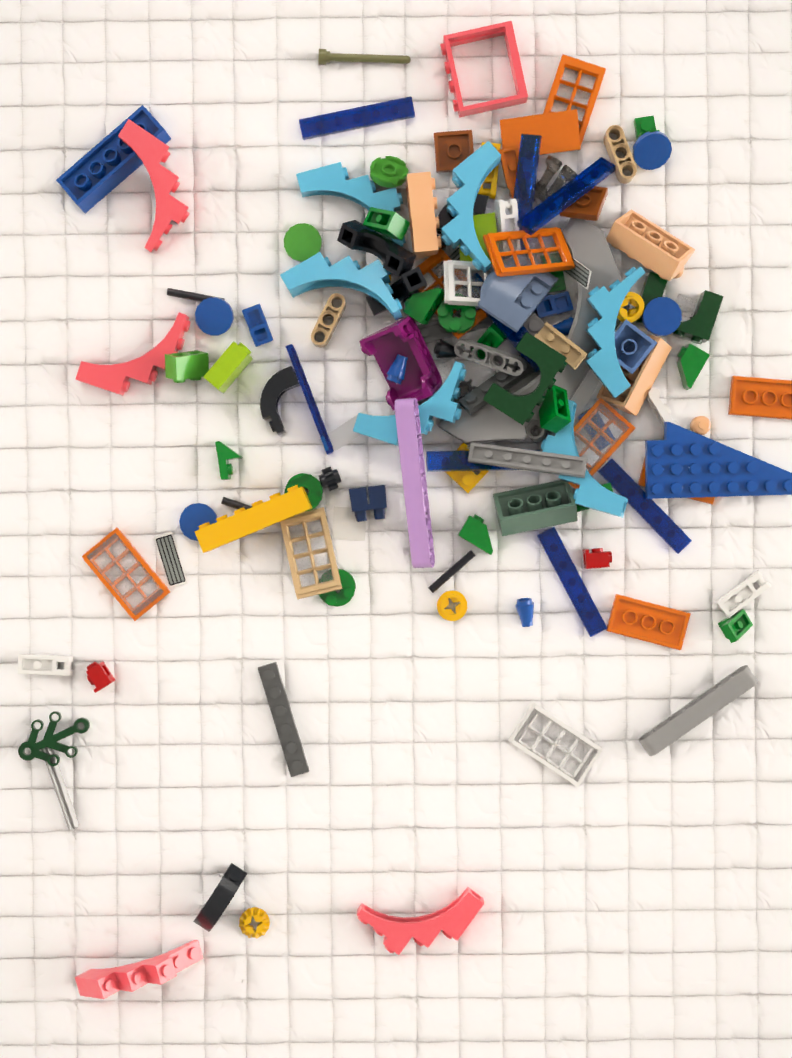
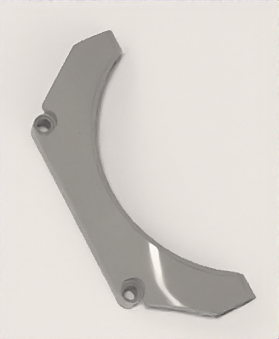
(490, 424)

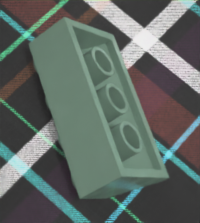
(535, 507)

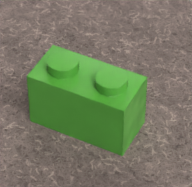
(186, 365)

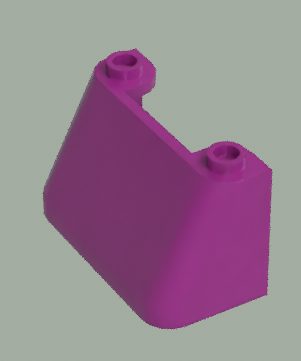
(405, 339)

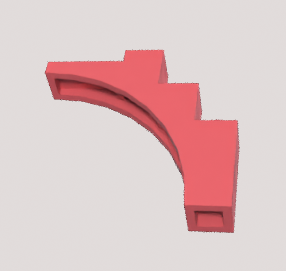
(152, 153)
(143, 369)
(424, 929)
(130, 977)

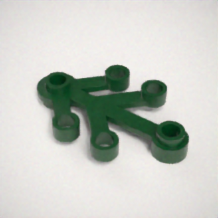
(51, 740)

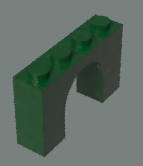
(703, 320)
(521, 406)

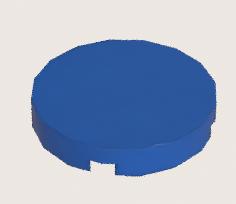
(652, 150)
(214, 316)
(661, 316)
(194, 516)

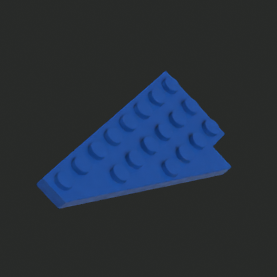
(700, 467)

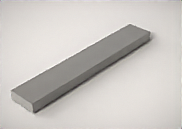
(527, 460)

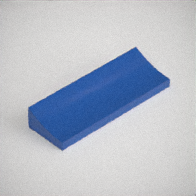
(107, 163)

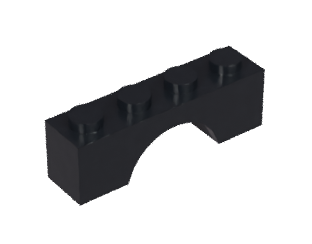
(359, 237)

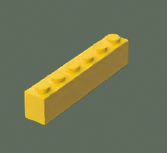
(253, 519)

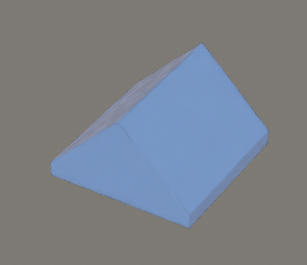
(632, 346)

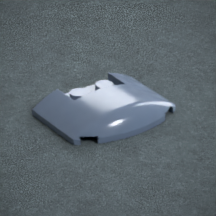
(514, 297)

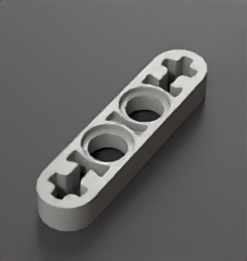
(489, 360)

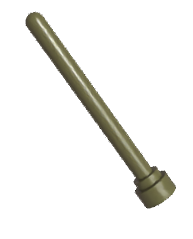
(325, 57)

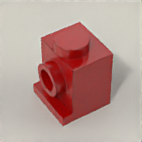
(596, 558)
(99, 675)

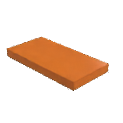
(557, 130)
(760, 397)
(648, 622)

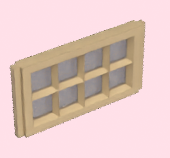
(311, 553)

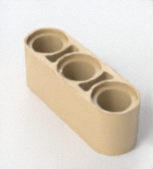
(620, 145)
(328, 310)

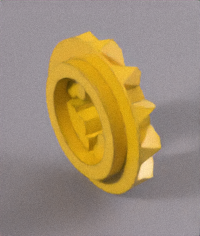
(633, 313)
(443, 602)
(259, 916)

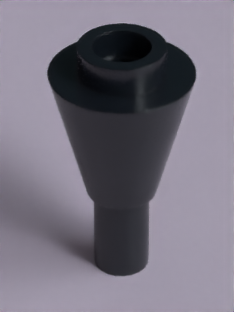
(444, 350)

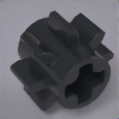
(470, 388)
(329, 478)

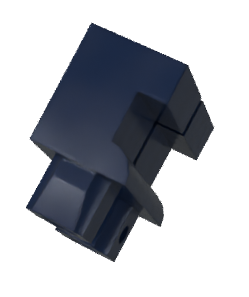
(360, 504)

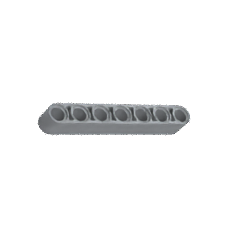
(698, 710)

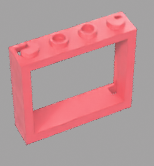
(478, 34)

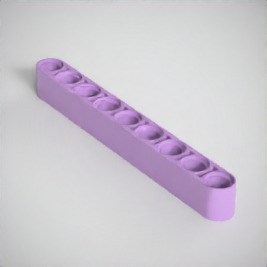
(414, 482)

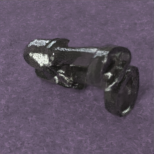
(553, 165)

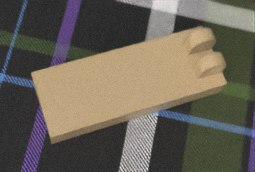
(562, 344)

